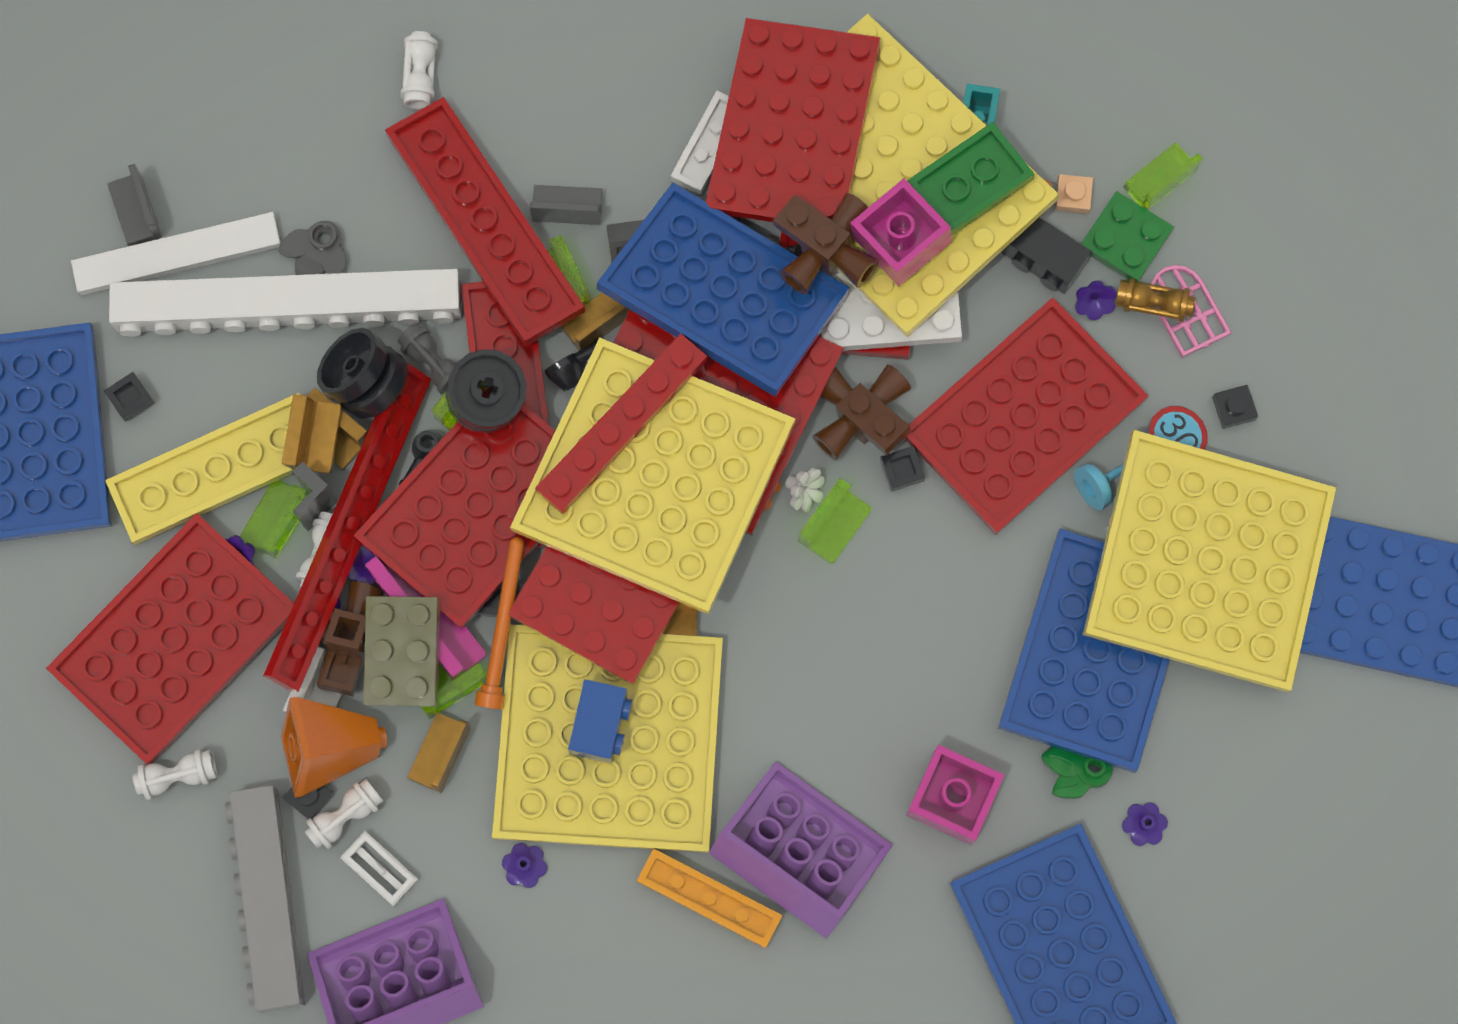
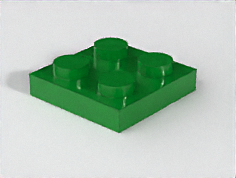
(1126, 237)

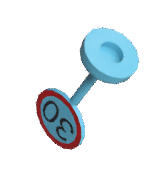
(1171, 423)

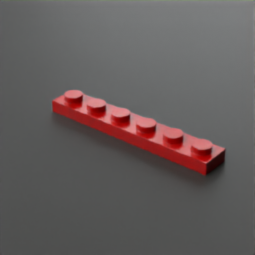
(621, 424)

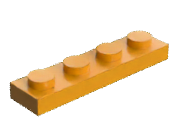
(709, 898)

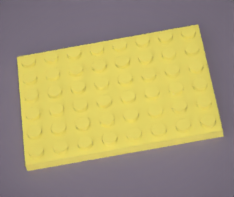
(906, 129)

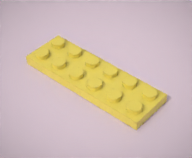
(203, 473)

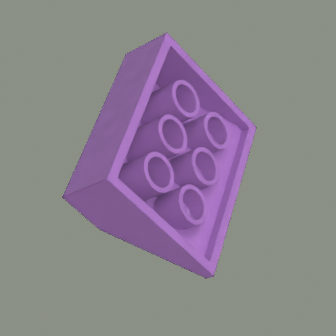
(800, 849)
(397, 972)

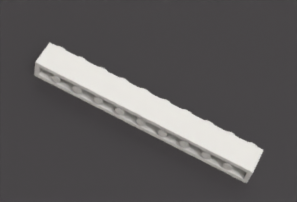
(285, 301)

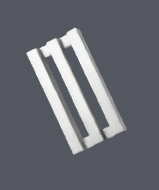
(401, 891)

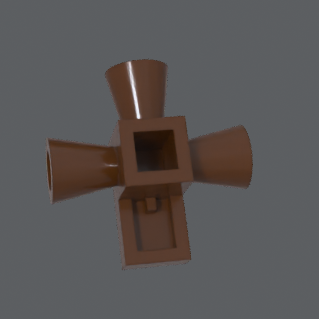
(823, 243)
(864, 413)
(346, 642)

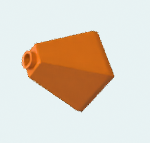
(326, 743)

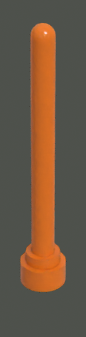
(490, 692)

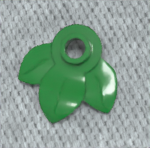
(1074, 774)

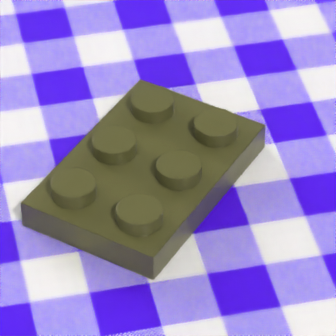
(401, 651)

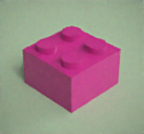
(901, 232)
(955, 795)

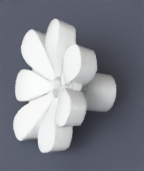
(804, 489)

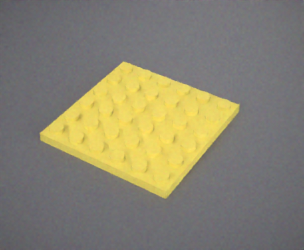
(675, 496)
(1210, 561)
(652, 792)

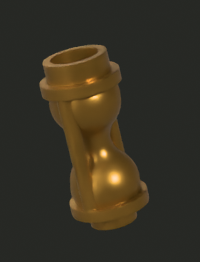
(1142, 297)

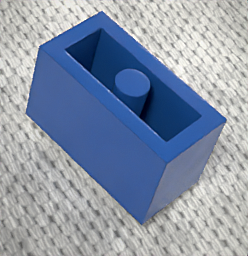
(599, 721)

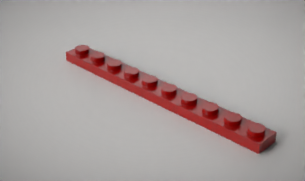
(338, 547)

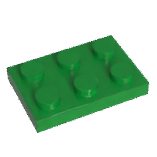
(972, 177)

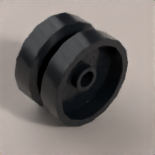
(488, 370)
(362, 373)

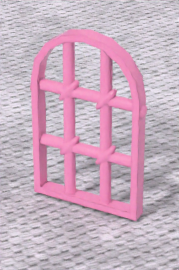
(1198, 315)

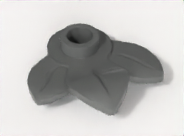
(312, 255)

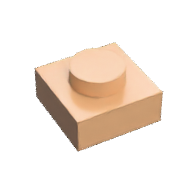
(1074, 194)

